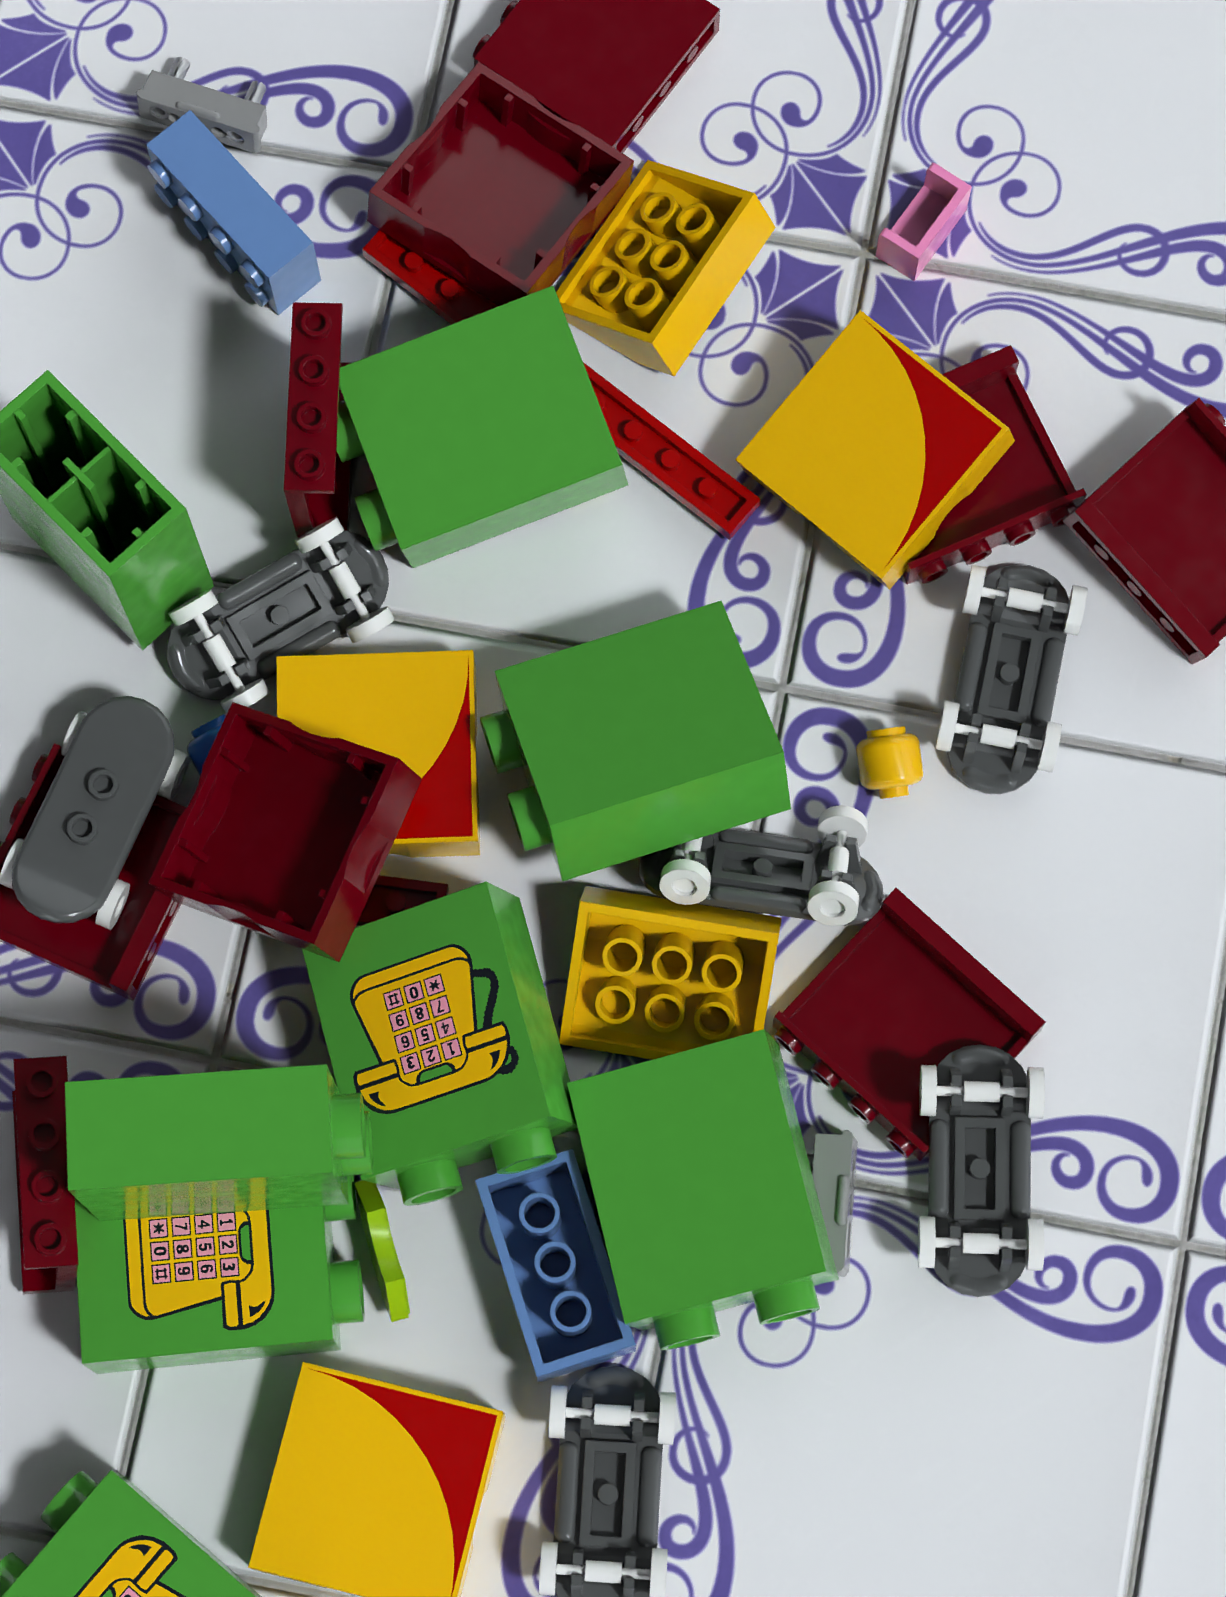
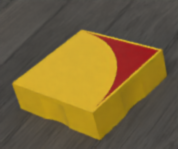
(875, 448)
(407, 708)
(376, 1487)

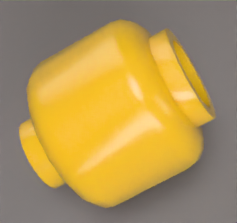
(889, 761)

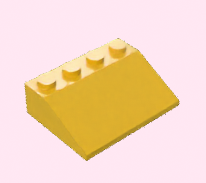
(664, 264)
(665, 974)

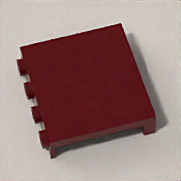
(599, 59)
(314, 475)
(1020, 491)
(1164, 529)
(106, 957)
(899, 1002)
(43, 1196)

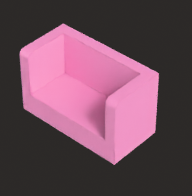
(924, 223)

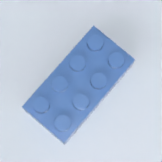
(232, 213)
(555, 1267)

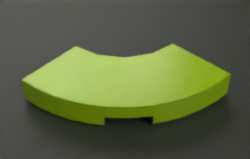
(382, 1250)

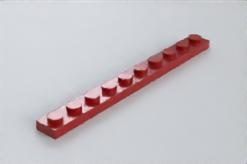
(635, 432)

